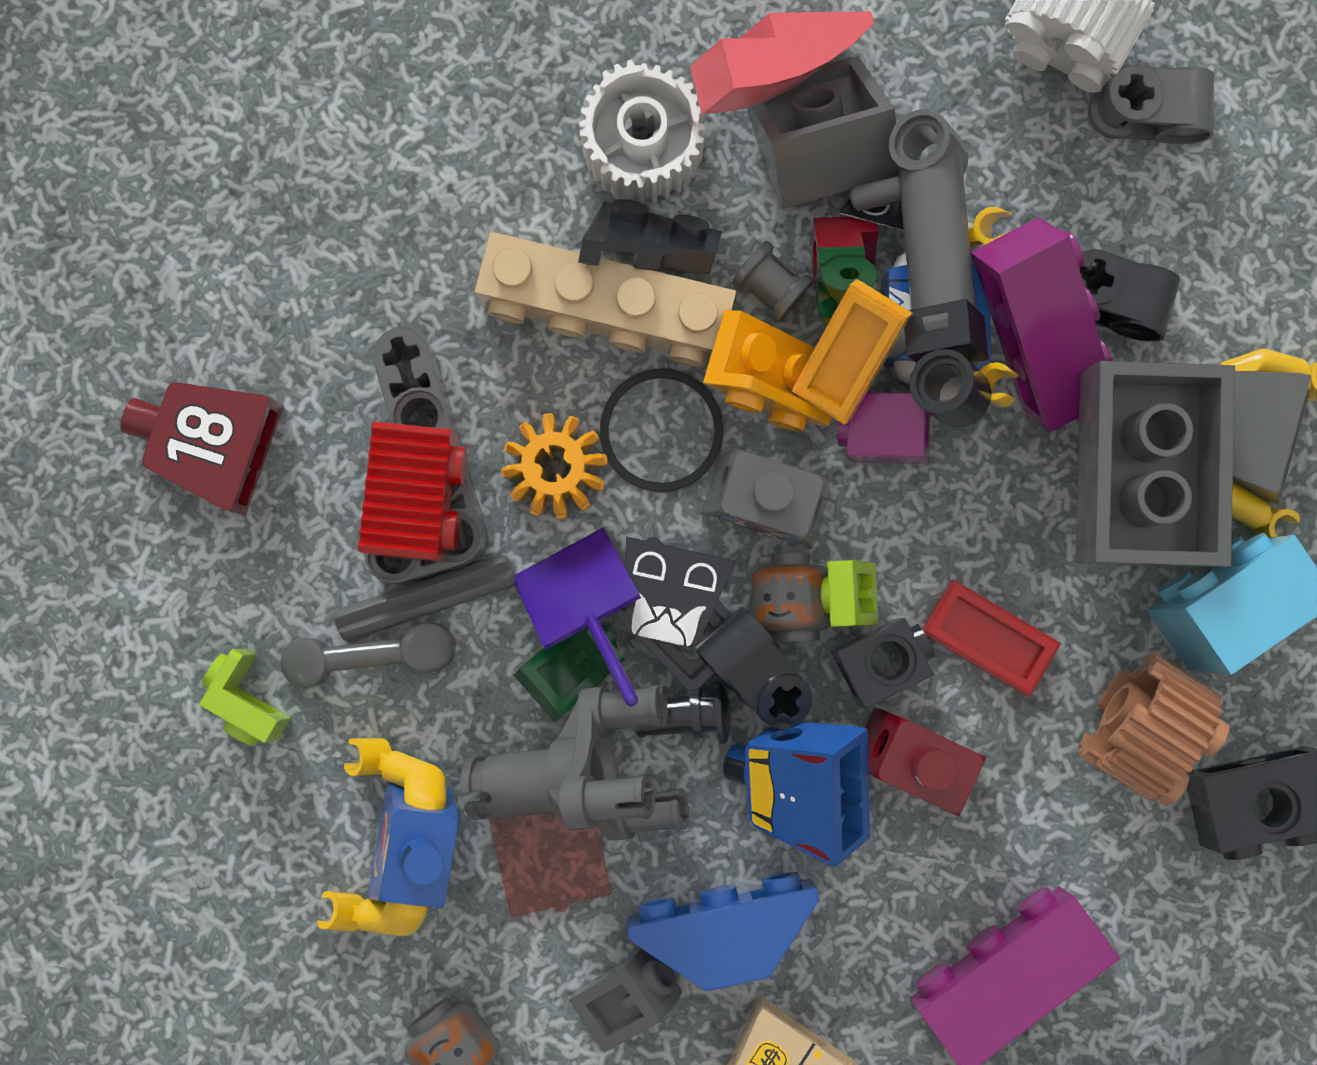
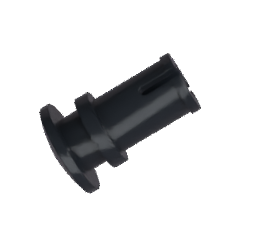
(696, 715)

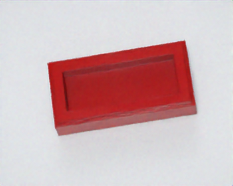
(990, 638)

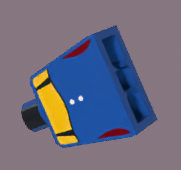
(807, 786)

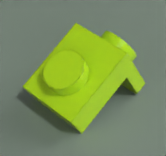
(245, 715)

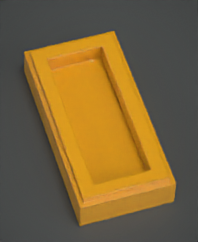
(851, 351)

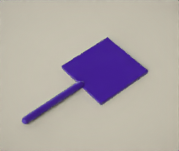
(576, 592)

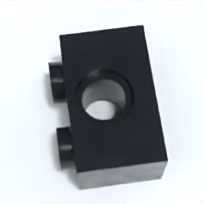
(1225, 798)

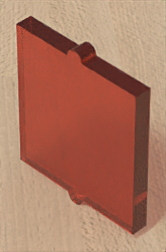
(547, 863)

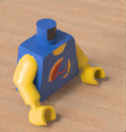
(411, 845)

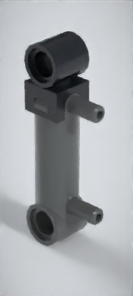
(945, 326)

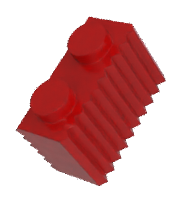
(411, 492)

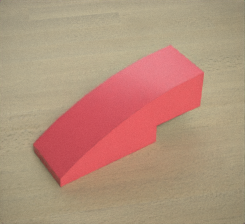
(773, 57)

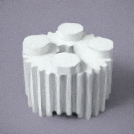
(1077, 36)
(660, 104)

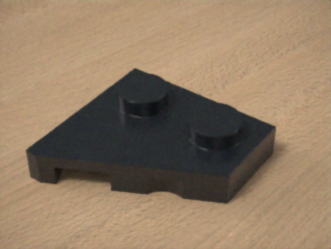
(654, 240)

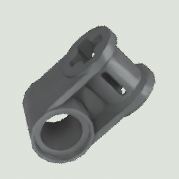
(1163, 104)

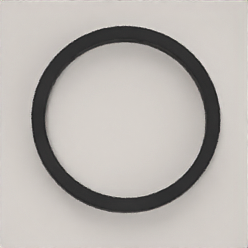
(666, 374)

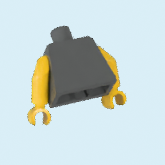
(1267, 421)

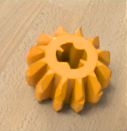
(536, 476)

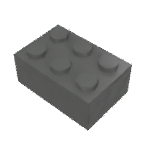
(1155, 464)

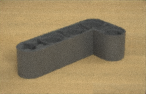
(399, 407)

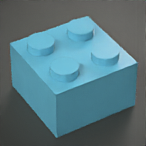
(1241, 610)

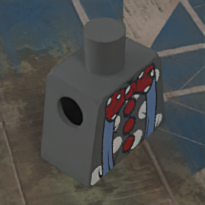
(767, 497)

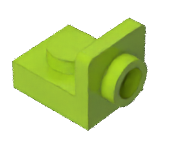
(850, 593)

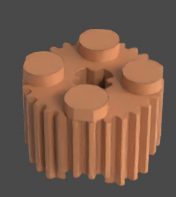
(1155, 729)

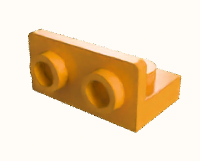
(759, 369)

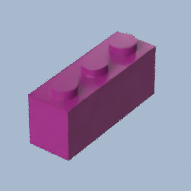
(1042, 317)
(1013, 976)

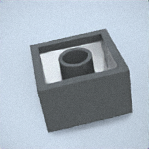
(825, 134)

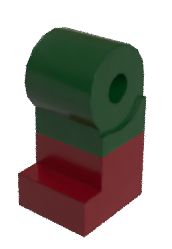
(840, 254)

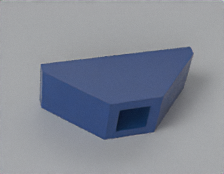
(727, 934)

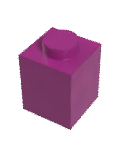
(887, 430)

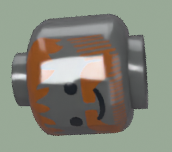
(789, 598)
(450, 1036)

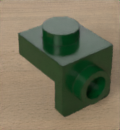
(564, 669)

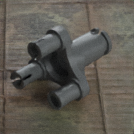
(580, 773)

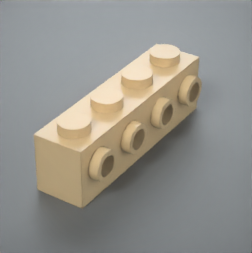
(607, 300)

